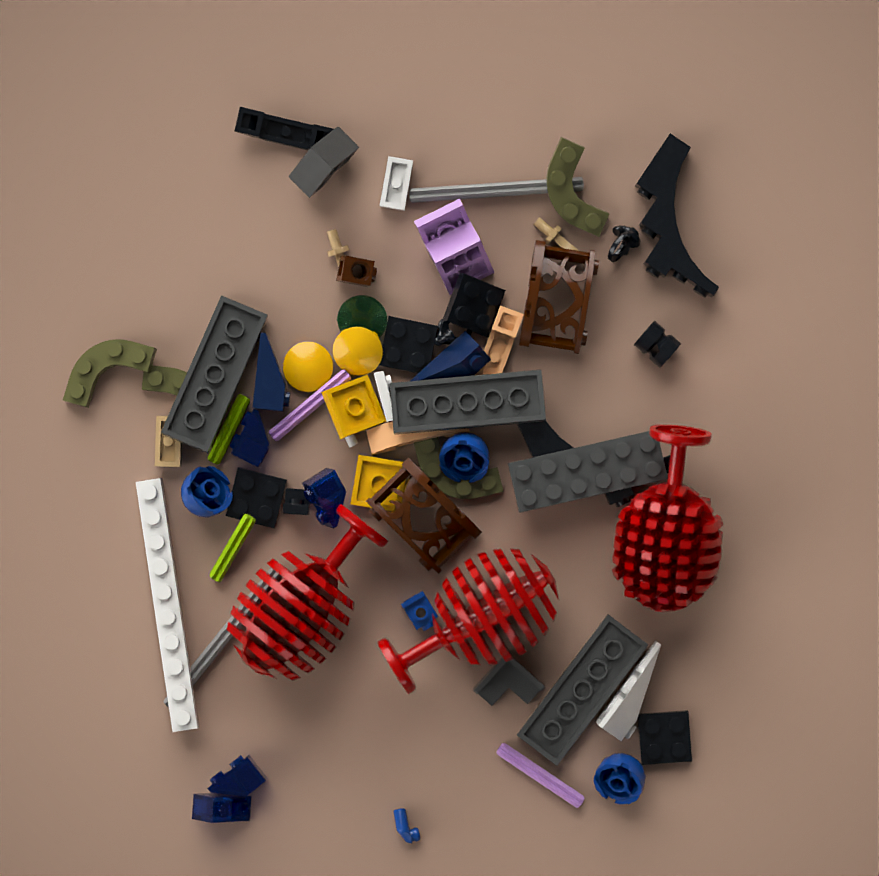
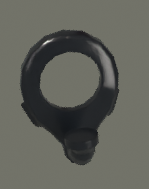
(629, 238)
(445, 335)

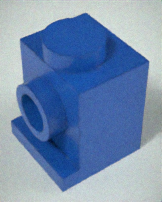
(419, 601)

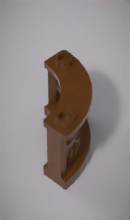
(532, 321)
(419, 482)

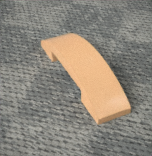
(501, 340)
(383, 439)

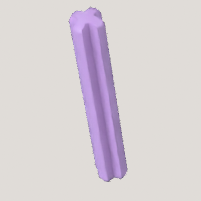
(307, 407)
(540, 775)

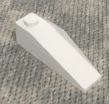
(623, 709)

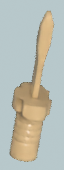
(552, 234)
(337, 248)

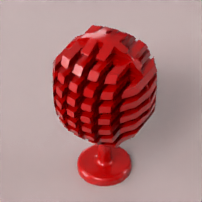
(668, 534)
(297, 607)
(481, 615)

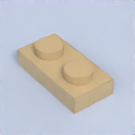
(166, 449)

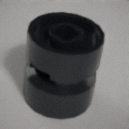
(657, 344)

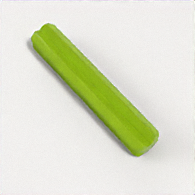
(228, 429)
(232, 547)

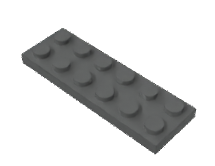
(214, 374)
(467, 402)
(587, 471)
(582, 689)

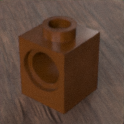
(345, 271)

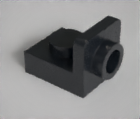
(295, 502)

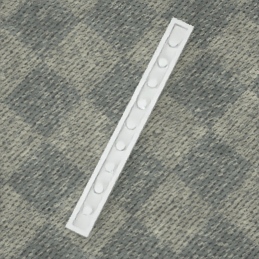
(167, 605)

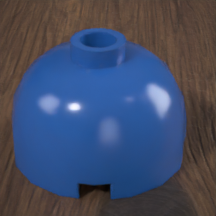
(464, 457)
(206, 492)
(620, 778)

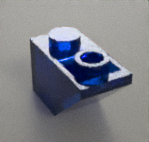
(253, 441)
(326, 494)
(240, 779)
(221, 807)

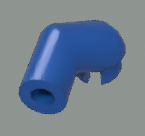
(402, 826)

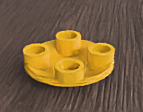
(357, 350)
(307, 366)

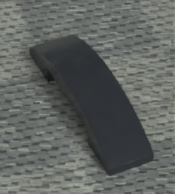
(279, 129)

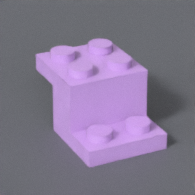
(453, 244)

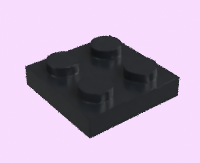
(474, 304)
(408, 344)
(257, 496)
(664, 737)

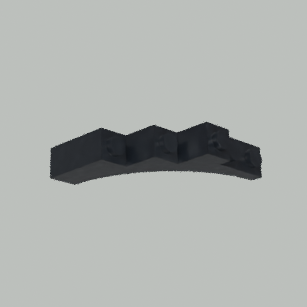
(660, 221)
(544, 440)

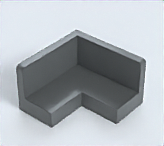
(323, 161)
(505, 676)

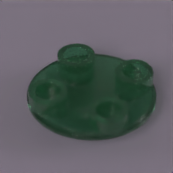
(362, 312)

